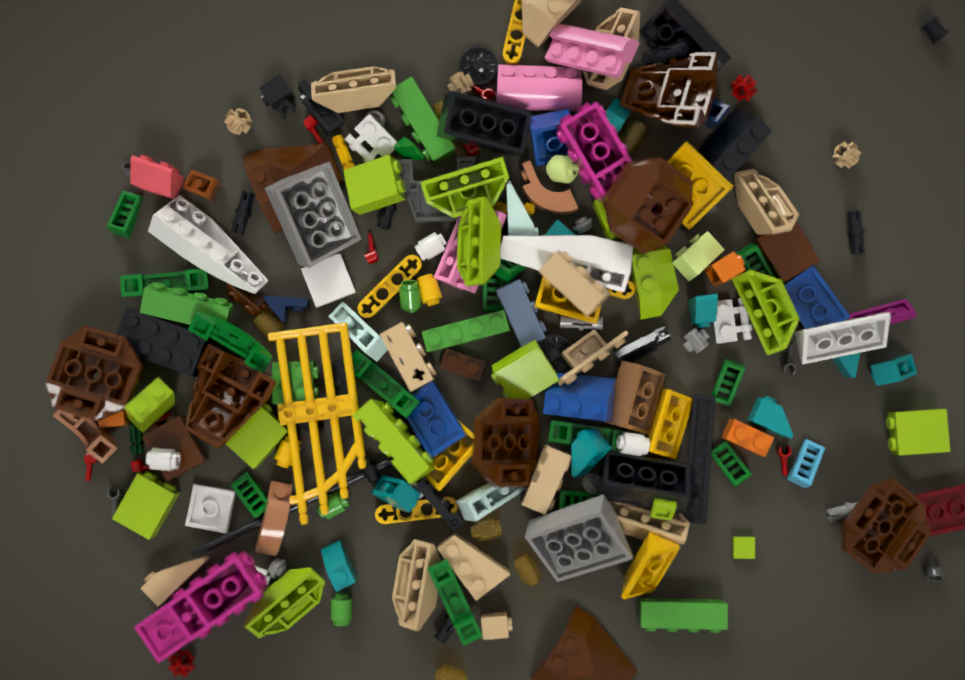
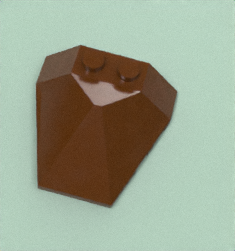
(675, 90)
(274, 164)
(225, 396)
(584, 653)

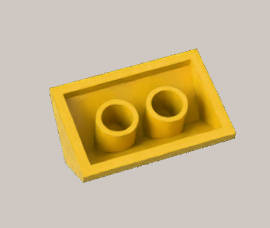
(552, 300)
(669, 423)
(451, 460)
(649, 566)

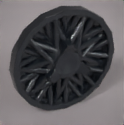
(479, 64)
(552, 347)

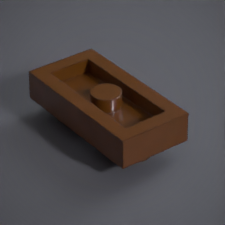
(462, 365)

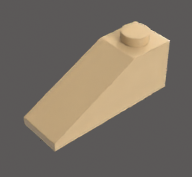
(166, 582)

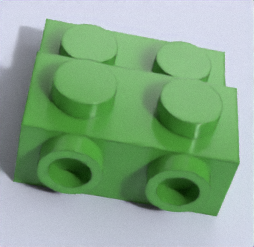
(296, 382)

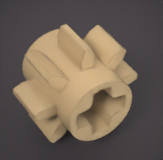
(461, 83)
(238, 121)
(846, 154)

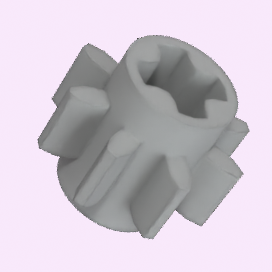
(696, 340)

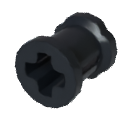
(934, 30)

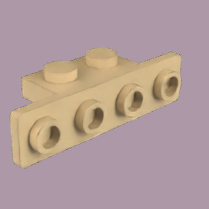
(586, 351)

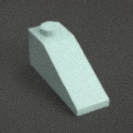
(517, 216)
(360, 331)
(485, 500)

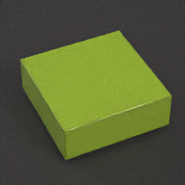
(663, 509)
(743, 547)

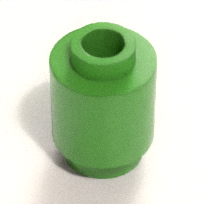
(410, 296)
(336, 505)
(341, 609)

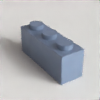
(521, 312)

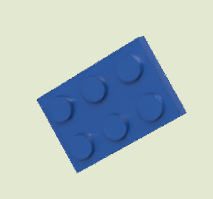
(814, 300)
(434, 420)

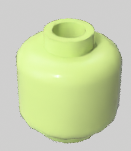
(562, 169)

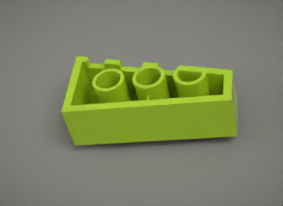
(395, 440)

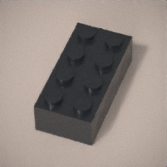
(483, 124)
(163, 342)
(641, 479)

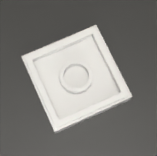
(328, 280)
(210, 508)

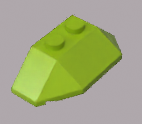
(453, 190)
(478, 242)
(653, 281)
(768, 309)
(285, 602)

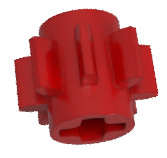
(744, 87)
(181, 663)

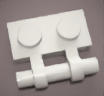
(375, 135)
(724, 326)

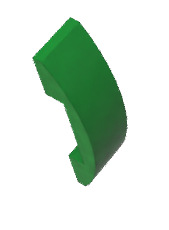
(190, 280)
(233, 338)
(383, 384)
(567, 433)
(454, 602)

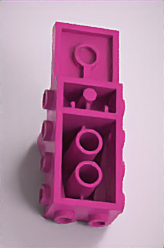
(594, 148)
(203, 605)

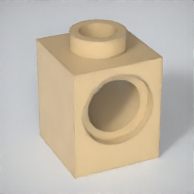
(495, 625)

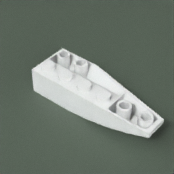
(204, 244)
(603, 258)

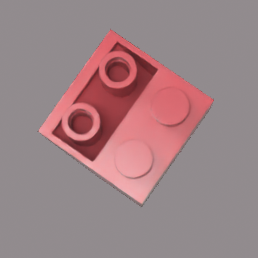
(155, 177)

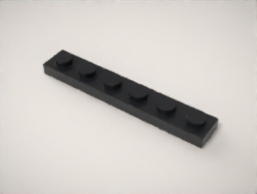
(700, 457)

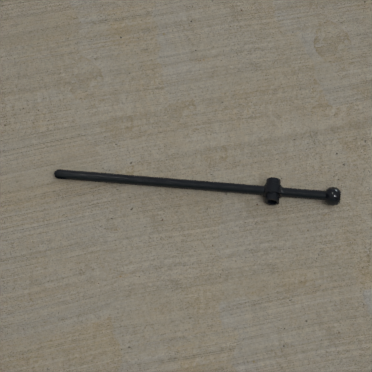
(370, 472)

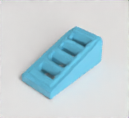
(795, 469)

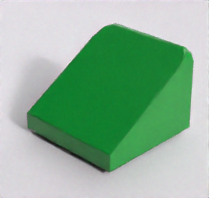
(408, 150)

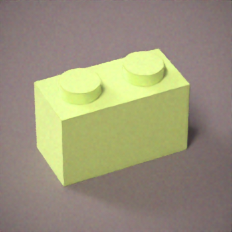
(698, 255)

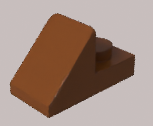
(202, 185)

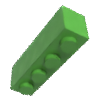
(422, 120)
(182, 306)
(465, 331)
(683, 614)

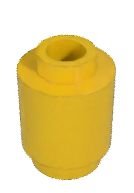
(429, 290)
(283, 453)

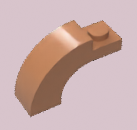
(547, 201)
(97, 440)
(274, 519)

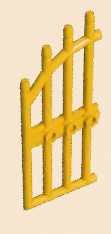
(319, 409)

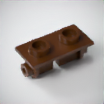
(251, 304)

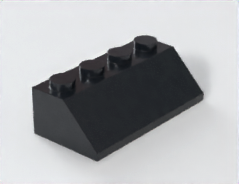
(675, 24)
(734, 142)

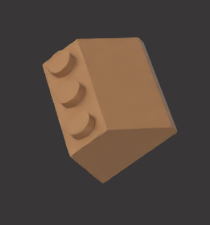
(636, 397)

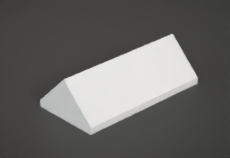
(843, 338)

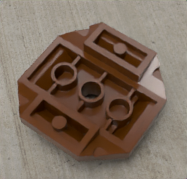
(633, 195)
(73, 371)
(506, 442)
(885, 528)

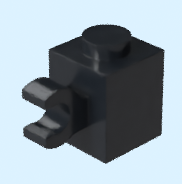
(277, 95)

